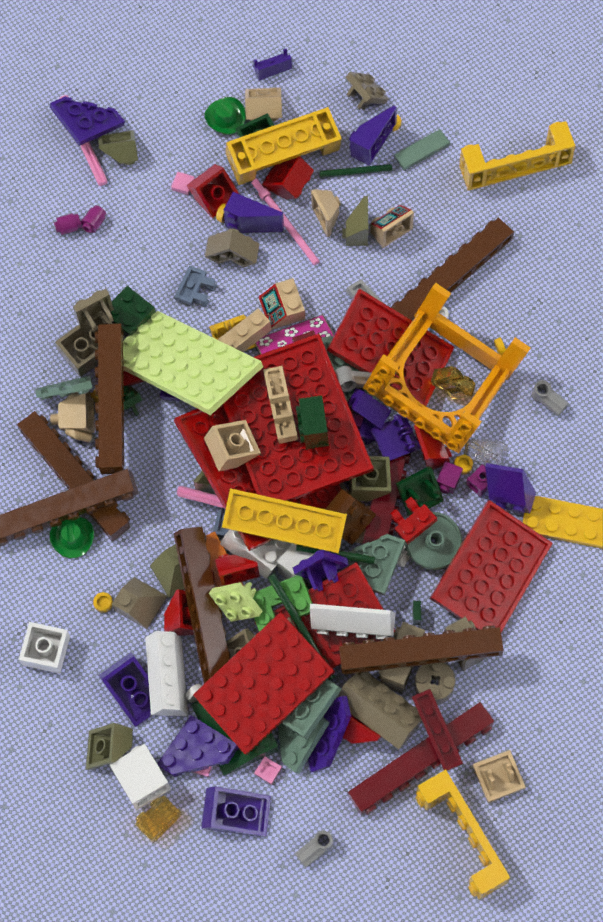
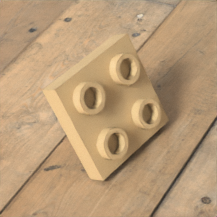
(498, 776)

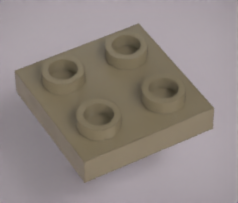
(367, 88)
(93, 308)

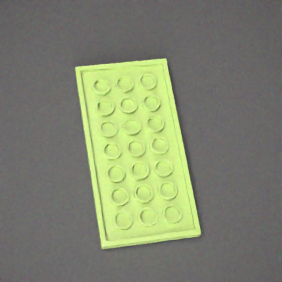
(187, 362)

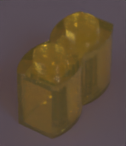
(453, 382)
(157, 819)

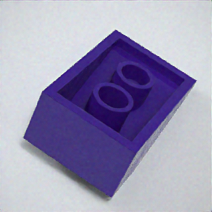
(371, 135)
(251, 216)
(510, 488)
(129, 687)
(235, 811)

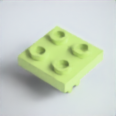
(236, 601)

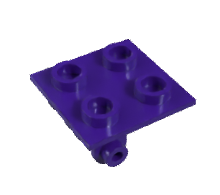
(395, 438)

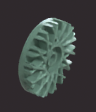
(437, 555)

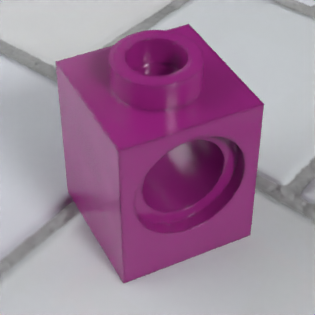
(449, 478)

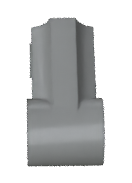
(351, 379)
(551, 399)
(313, 850)

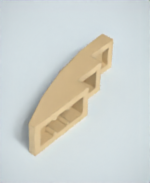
(280, 404)

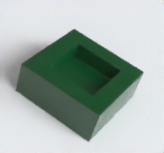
(416, 611)

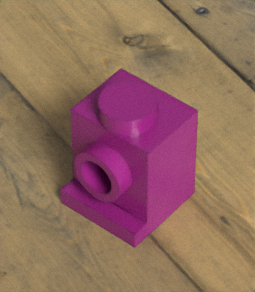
(477, 484)

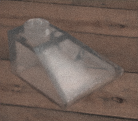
(486, 451)

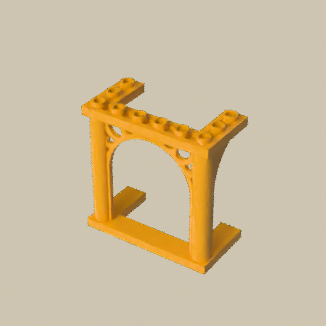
(422, 416)

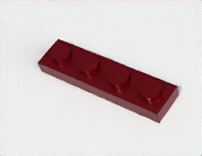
(437, 730)

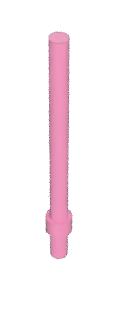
(265, 196)

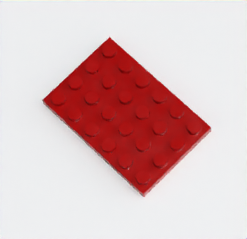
(373, 330)
(491, 568)
(349, 591)
(263, 683)

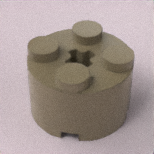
(438, 672)

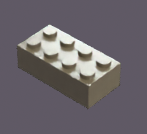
(381, 708)

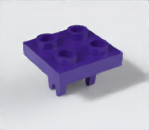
(319, 567)

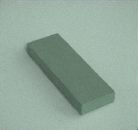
(421, 149)

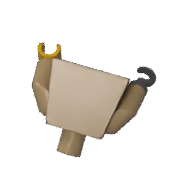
(77, 416)

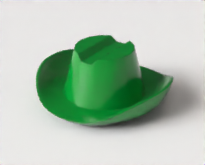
(225, 115)
(72, 537)

